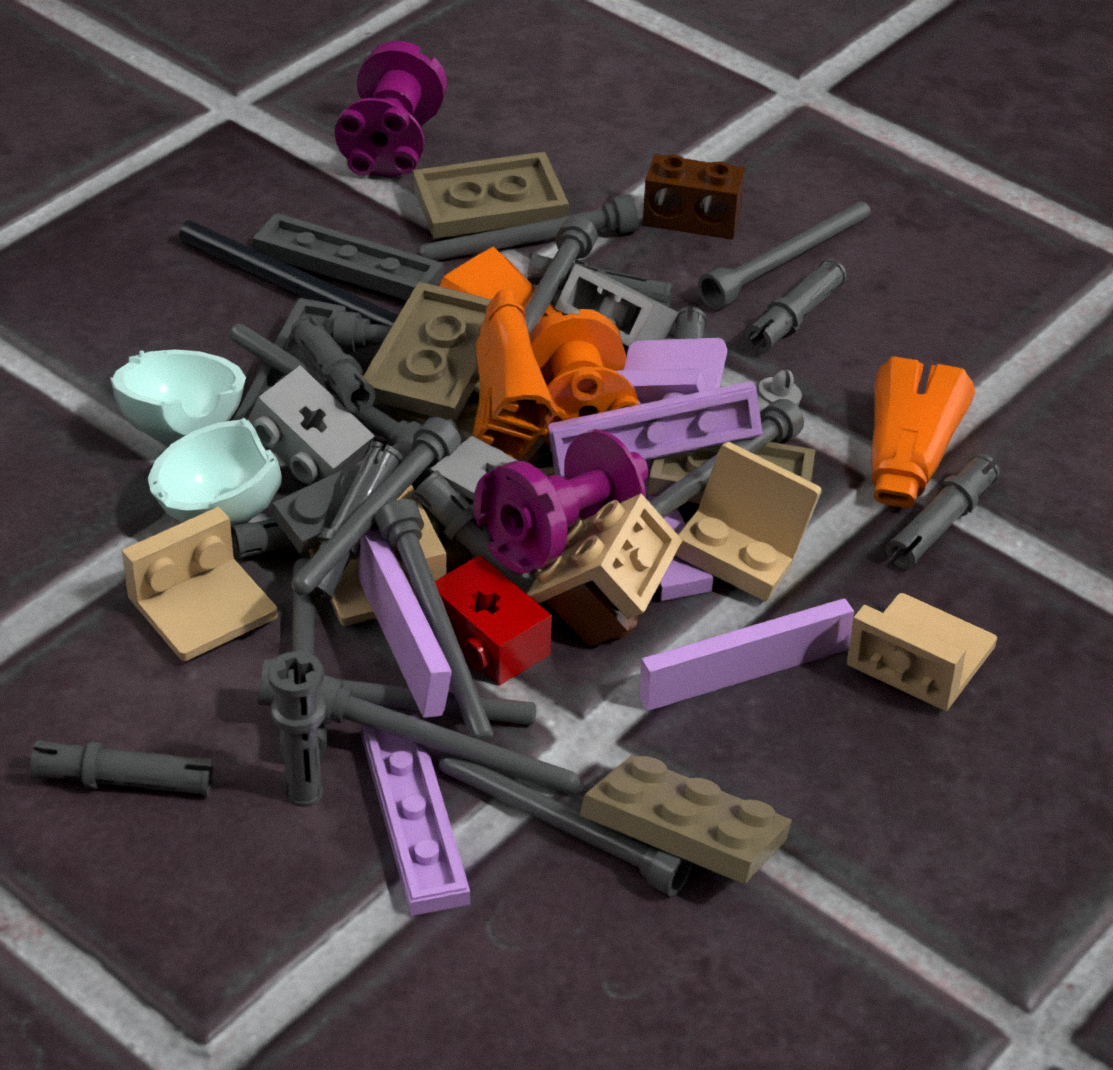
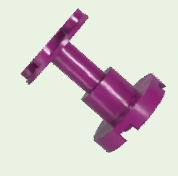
(396, 96)
(532, 511)

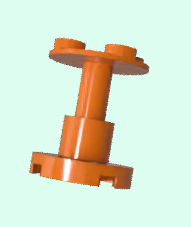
(580, 364)

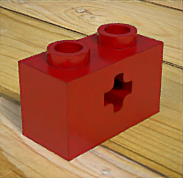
(494, 620)

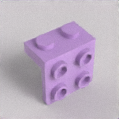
(674, 367)

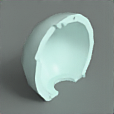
(177, 392)
(213, 469)

